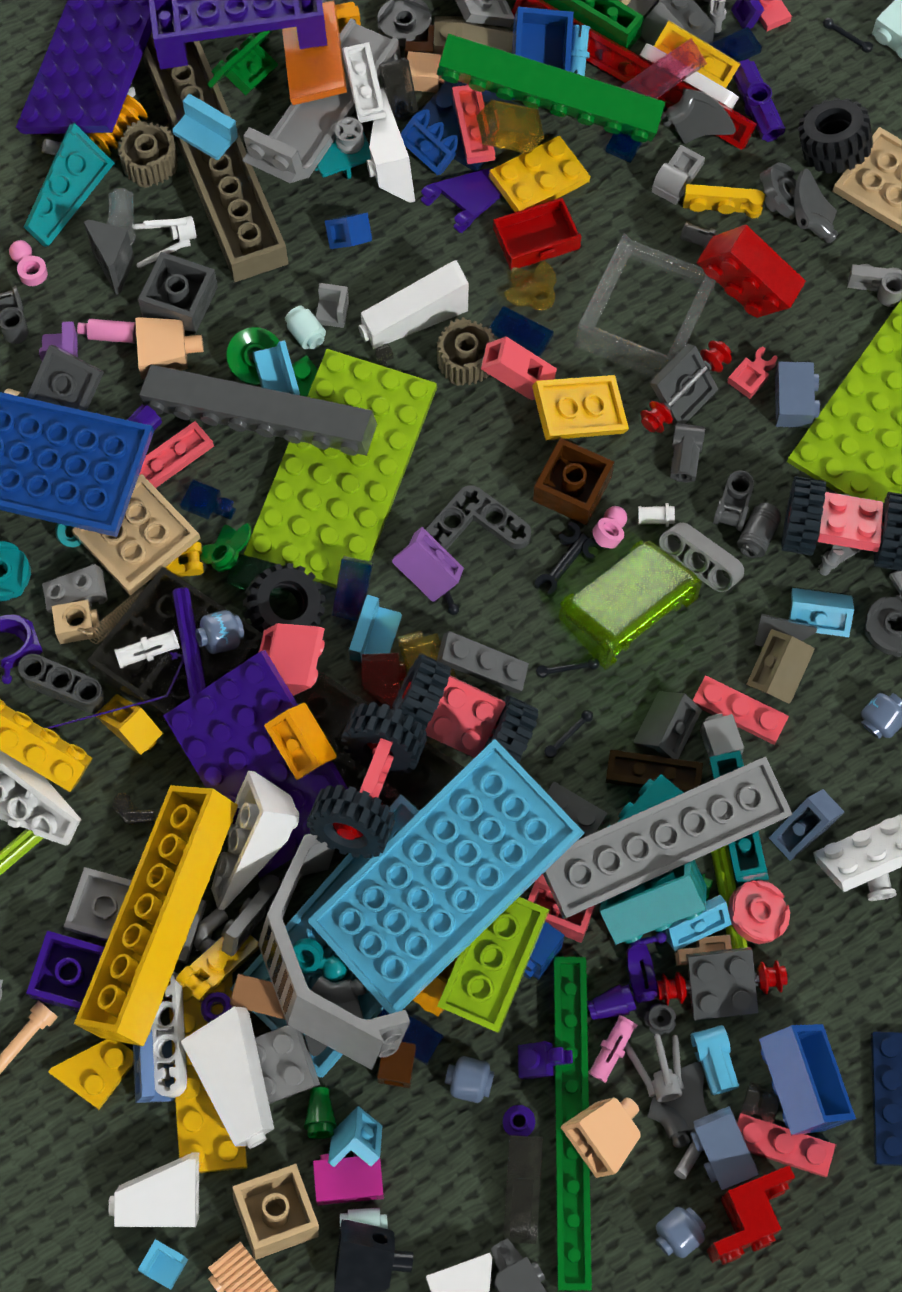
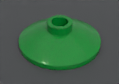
(242, 346)

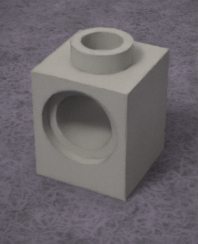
(721, 735)

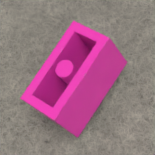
(348, 1181)

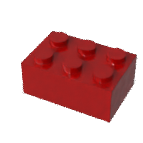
(751, 271)

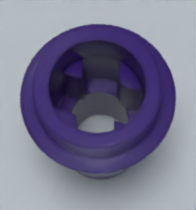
(612, 1003)

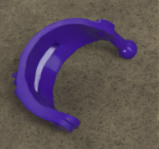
(24, 630)
(637, 953)

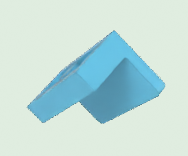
(206, 127)
(276, 369)
(826, 610)
(374, 630)
(710, 921)
(356, 1134)

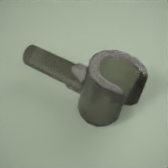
(383, 353)

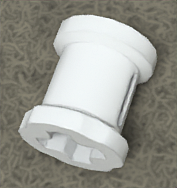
(880, 888)

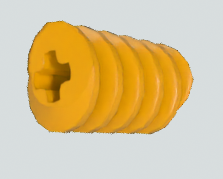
(129, 113)

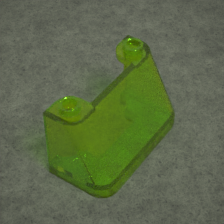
(628, 600)

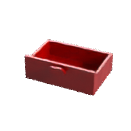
(537, 233)

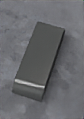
(53, 672)

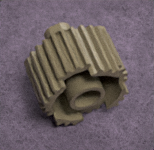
(148, 153)
(462, 351)

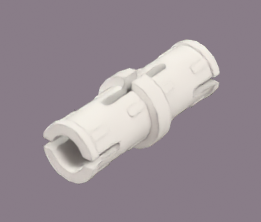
(147, 648)

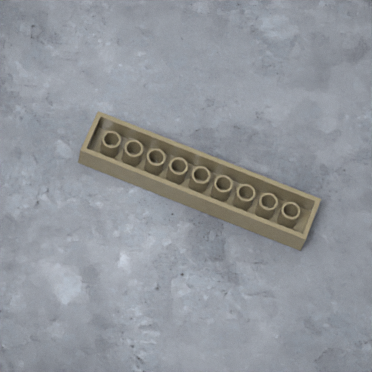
(226, 185)

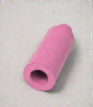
(108, 330)

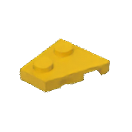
(95, 1071)

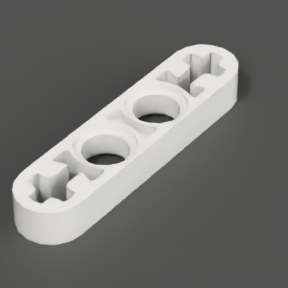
(696, 80)
(176, 1032)

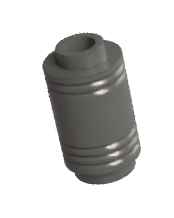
(759, 530)

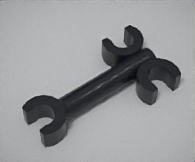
(578, 543)

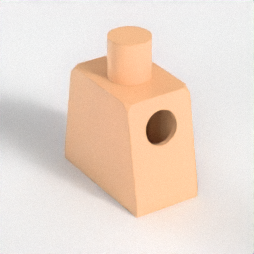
(164, 344)
(604, 1134)

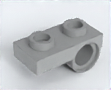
(674, 176)
(878, 279)
(76, 586)

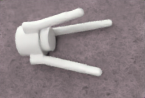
(180, 228)

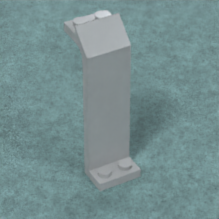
(309, 127)

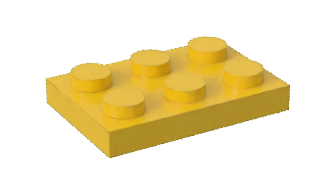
(539, 175)
(580, 407)

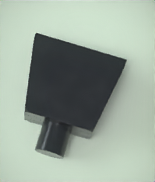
(367, 1258)

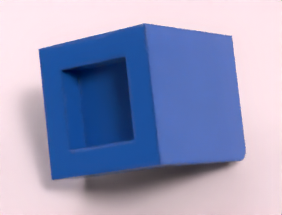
(348, 230)

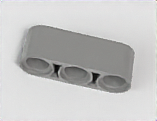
(715, 557)

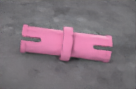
(615, 1047)

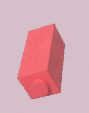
(515, 366)

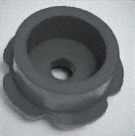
(660, 1010)

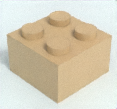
(275, 1211)

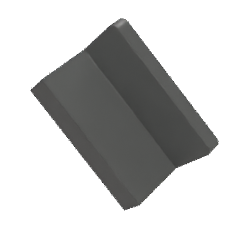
(668, 724)

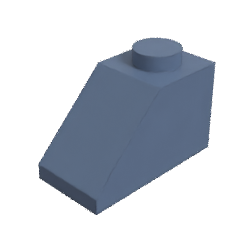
(806, 824)

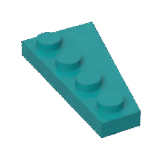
(69, 182)

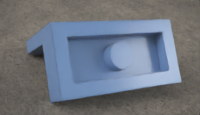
(144, 1071)

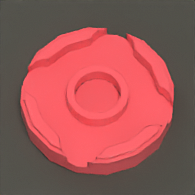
(759, 911)

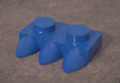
(427, 142)

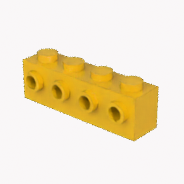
(41, 749)

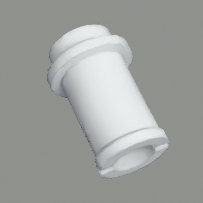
(657, 515)

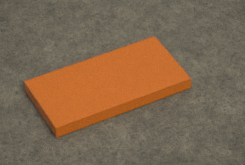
(315, 70)

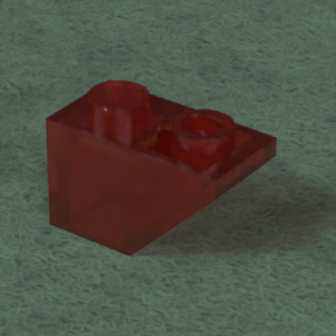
(383, 676)

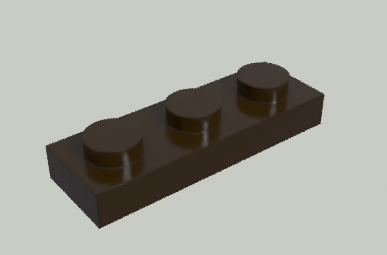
(637, 769)

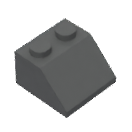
(682, 13)

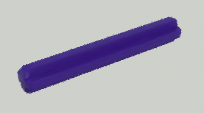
(188, 639)

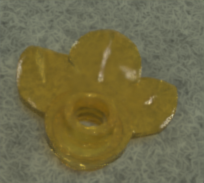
(529, 285)

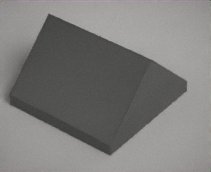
(112, 251)

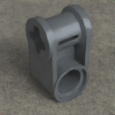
(12, 314)
(733, 504)

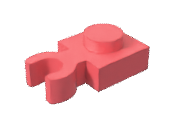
(752, 375)

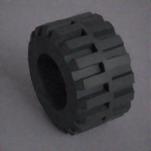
(835, 135)
(293, 580)

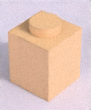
(424, 71)

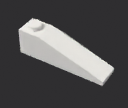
(389, 156)
(34, 803)
(259, 832)

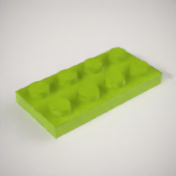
(493, 966)

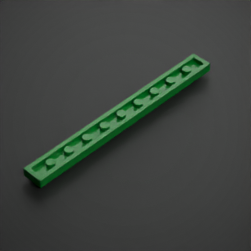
(571, 1098)

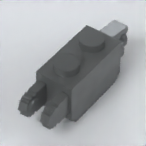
(515, 1272)

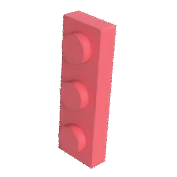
(467, 106)
(175, 454)
(747, 712)
(780, 1146)

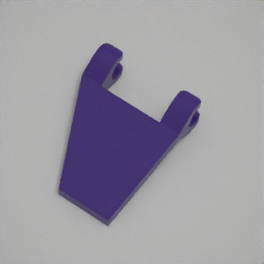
(469, 192)

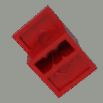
(751, 1215)

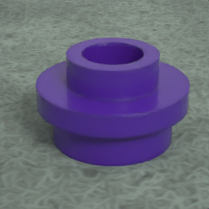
(211, 1000)
(518, 1110)

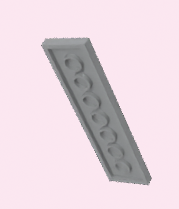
(666, 837)

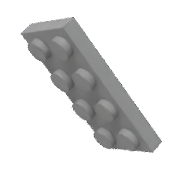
(98, 905)

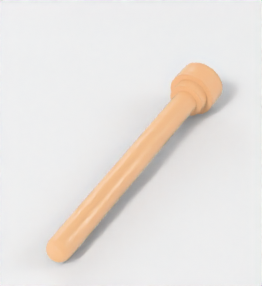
(39, 1018)

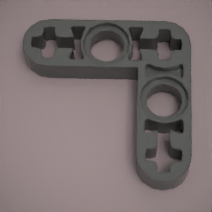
(478, 513)

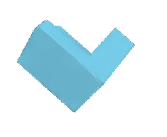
(163, 1264)

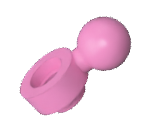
(21, 253)
(609, 530)

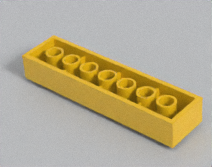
(156, 915)

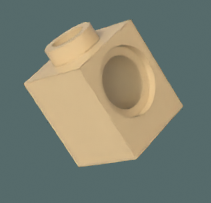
(66, 613)

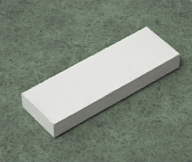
(364, 82)

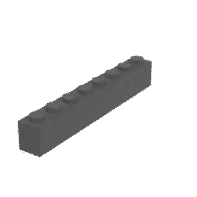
(259, 410)

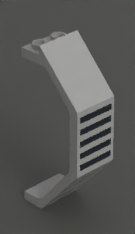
(302, 1008)

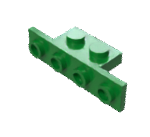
(247, 66)

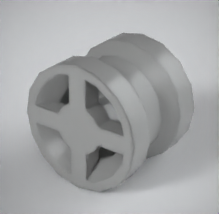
(347, 128)

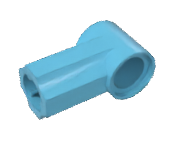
(714, 1052)

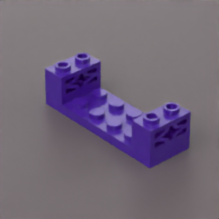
(197, 20)

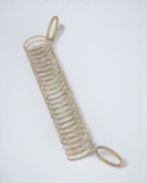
(91, 631)

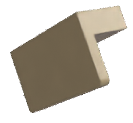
(780, 666)

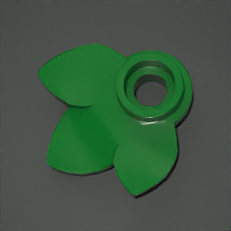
(225, 551)

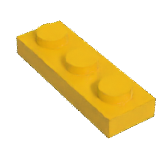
(719, 66)

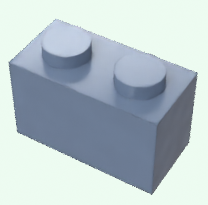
(795, 394)
(725, 1148)

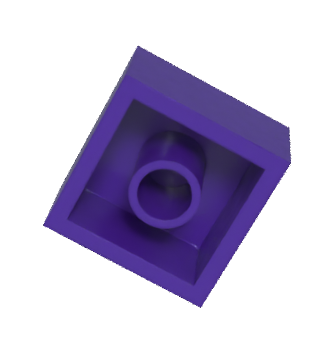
(64, 971)

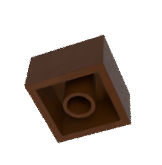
(573, 481)

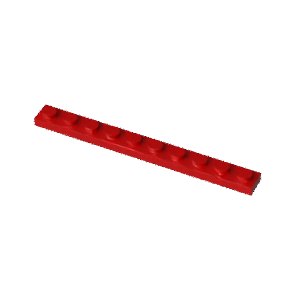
(626, 65)

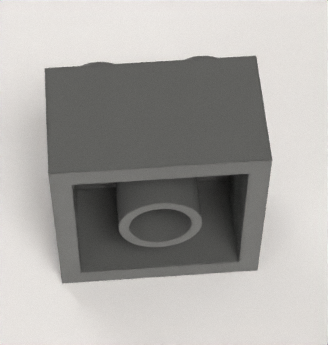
(178, 291)

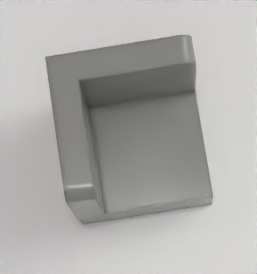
(332, 305)

